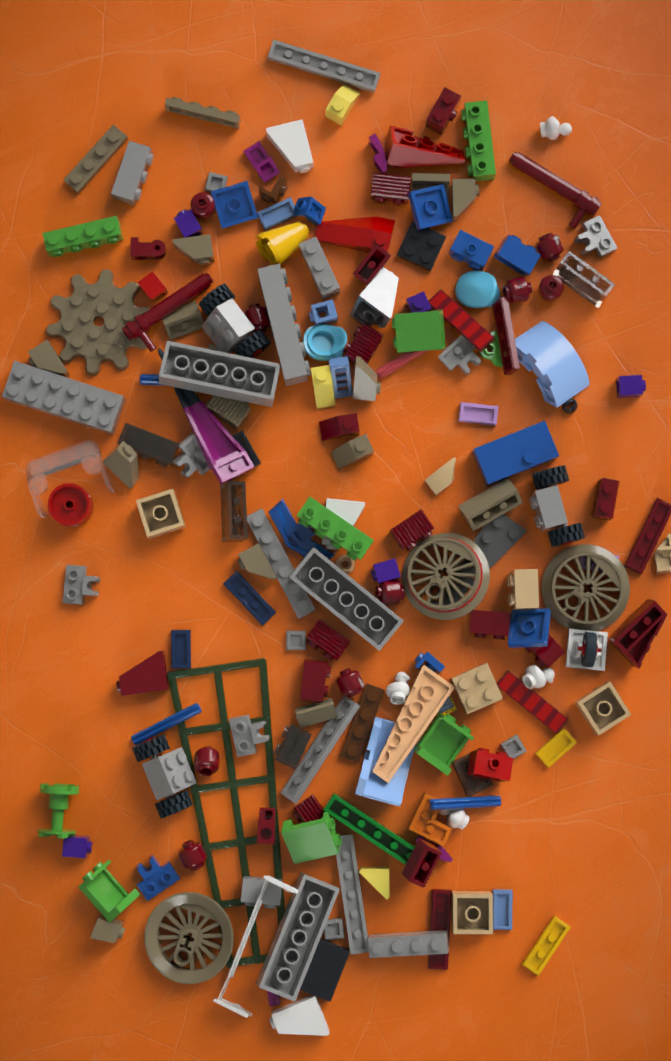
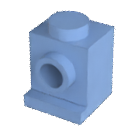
(327, 307)

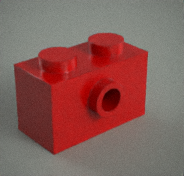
(490, 765)

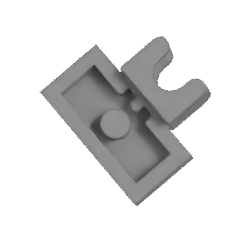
(596, 238)
(459, 354)
(191, 457)
(78, 585)
(246, 734)

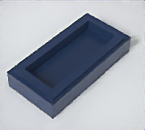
(180, 649)

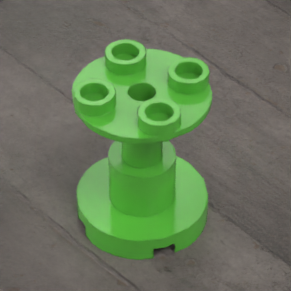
(58, 802)

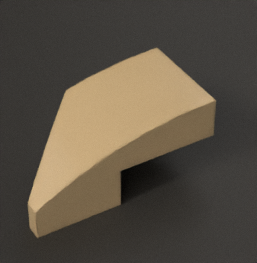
(442, 477)
(662, 556)

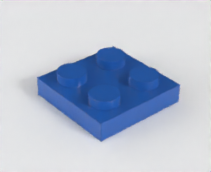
(234, 204)
(430, 207)
(529, 628)

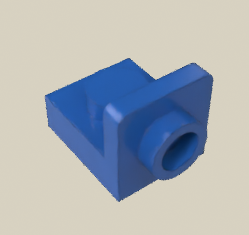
(310, 209)
(432, 663)

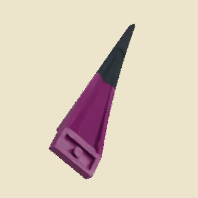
(219, 448)

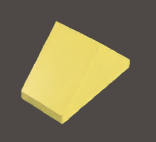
(378, 878)

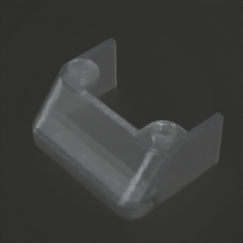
(83, 453)

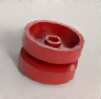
(60, 500)

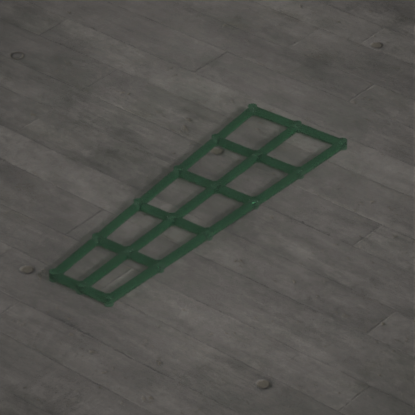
(240, 842)

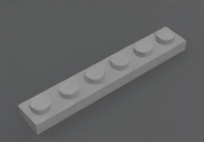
(323, 66)
(279, 562)
(319, 750)
(352, 896)

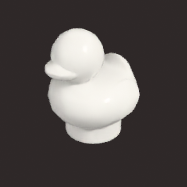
(552, 129)
(536, 678)
(398, 690)
(456, 817)

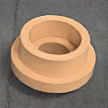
(345, 558)

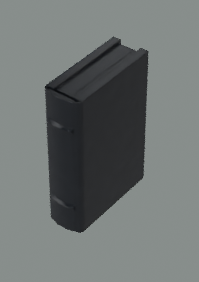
(325, 969)

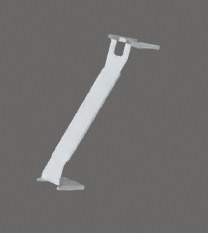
(233, 1006)

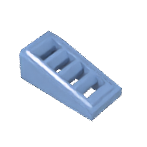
(341, 365)

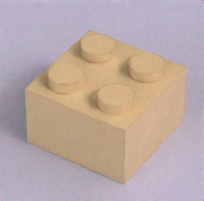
(160, 513)
(523, 589)
(476, 688)
(602, 708)
(472, 912)

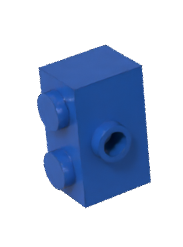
(471, 250)
(517, 255)

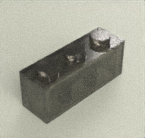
(584, 279)
(149, 445)
(233, 511)

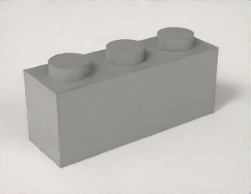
(132, 173)
(319, 268)

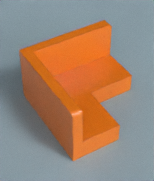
(424, 822)

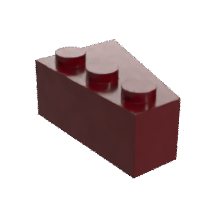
(638, 631)

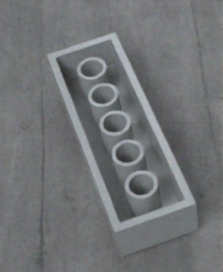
(282, 319)
(219, 373)
(64, 397)
(346, 598)
(297, 937)

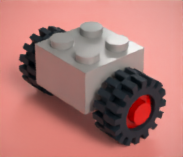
(229, 325)
(550, 508)
(166, 774)

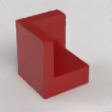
(152, 286)

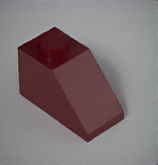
(372, 265)
(339, 427)

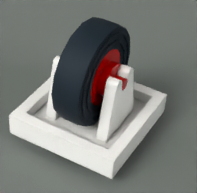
(586, 649)

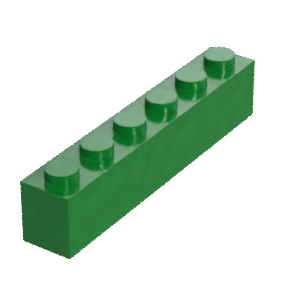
(369, 828)

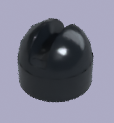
(573, 408)

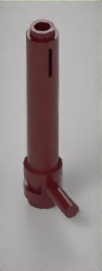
(580, 198)
(142, 323)

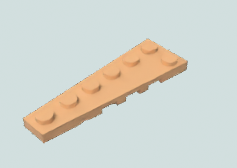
(418, 711)

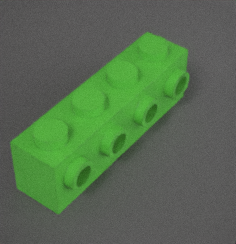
(479, 141)
(83, 236)
(334, 528)

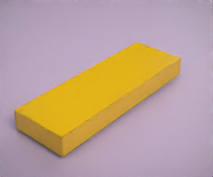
(545, 945)

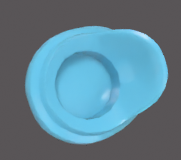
(477, 289)
(324, 341)

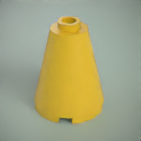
(281, 242)

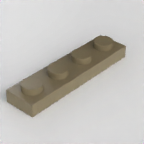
(197, 111)
(95, 159)

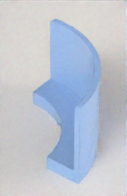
(553, 362)
(370, 784)

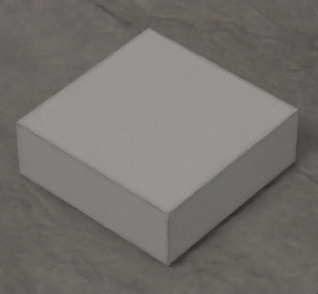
(215, 182)
(295, 640)
(513, 747)
(334, 929)

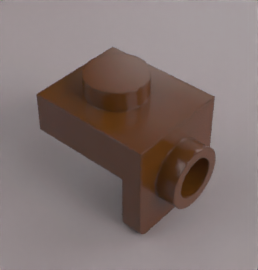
(278, 190)

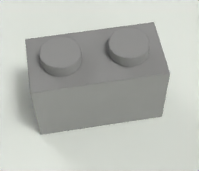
(251, 890)

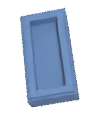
(277, 214)
(502, 909)

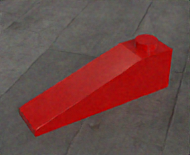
(408, 150)
(357, 233)

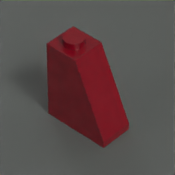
(145, 677)

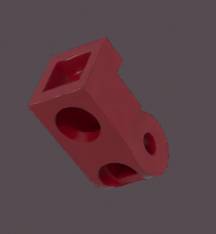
(147, 250)
(266, 825)

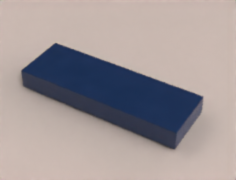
(249, 598)

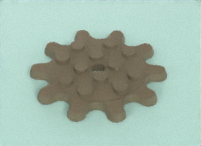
(78, 317)

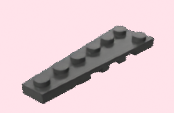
(494, 542)

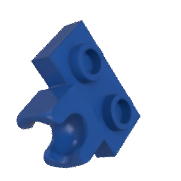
(156, 877)

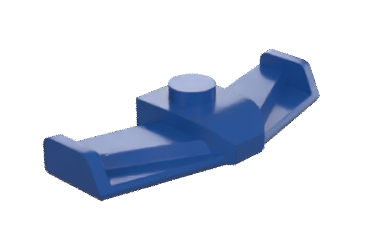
(295, 535)

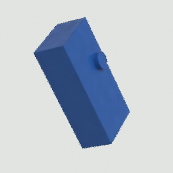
(515, 453)

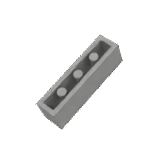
(408, 943)

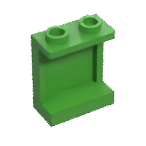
(419, 331)
(443, 742)
(311, 839)
(106, 892)

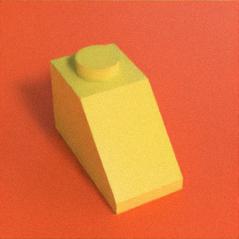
(341, 104)
(323, 386)

